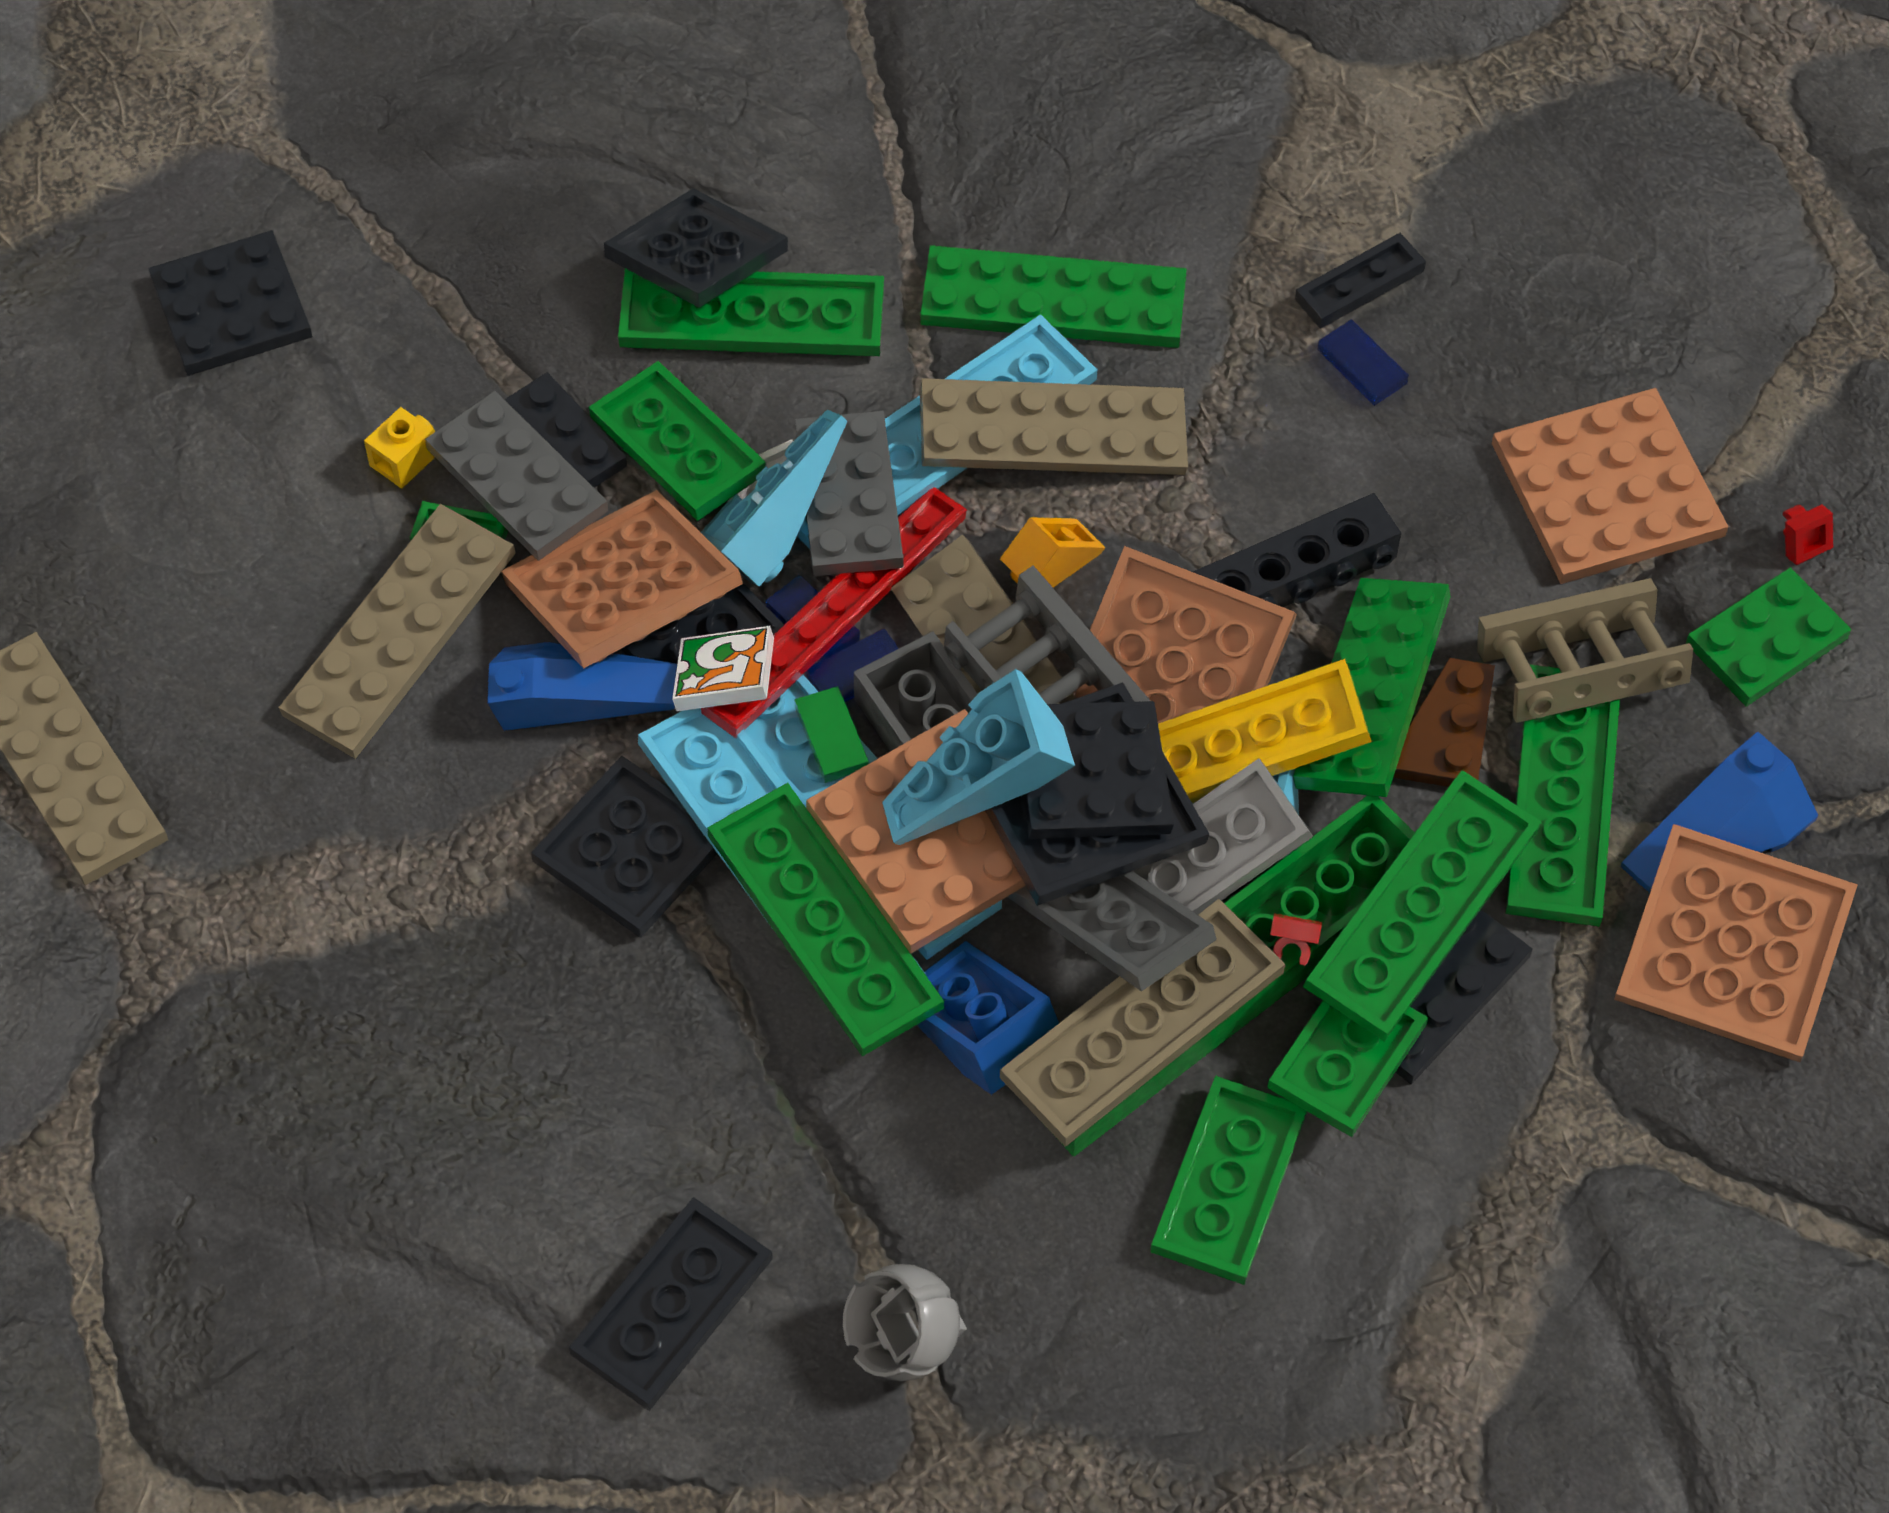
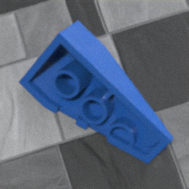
(549, 687)
(1746, 800)

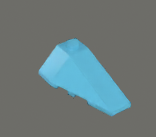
(764, 525)

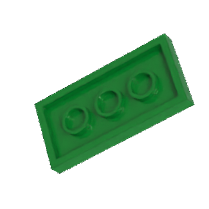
(677, 440)
(1229, 1180)

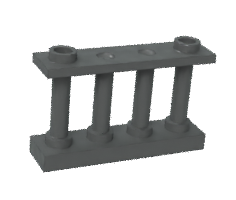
(1062, 633)

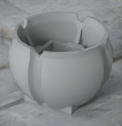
(881, 1328)

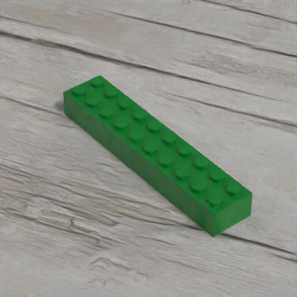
(1315, 882)

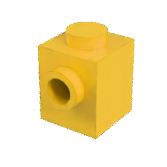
(399, 447)

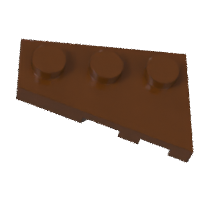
(1449, 726)

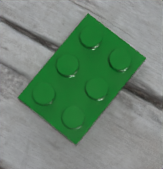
(1768, 636)
(1341, 1067)

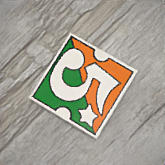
(723, 668)

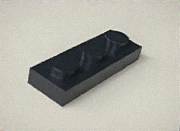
(1360, 280)

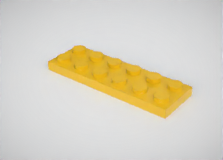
(1278, 723)

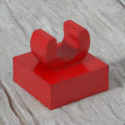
(1807, 532)
(1295, 931)

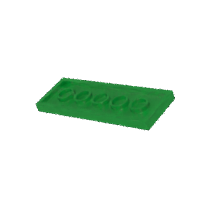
(1073, 294)
(759, 315)
(1388, 655)
(1569, 788)
(1422, 905)
(825, 919)

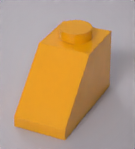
(1054, 548)

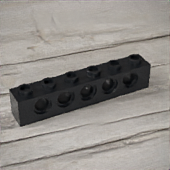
(1320, 540)

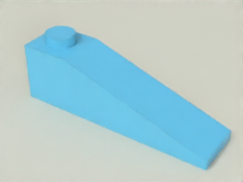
(994, 755)

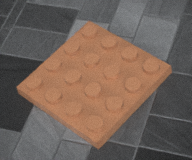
(1609, 485)
(622, 579)
(1186, 635)
(925, 882)
(1736, 942)

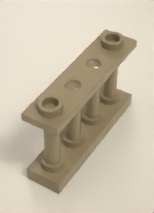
(1576, 619)

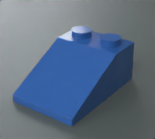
(985, 1015)

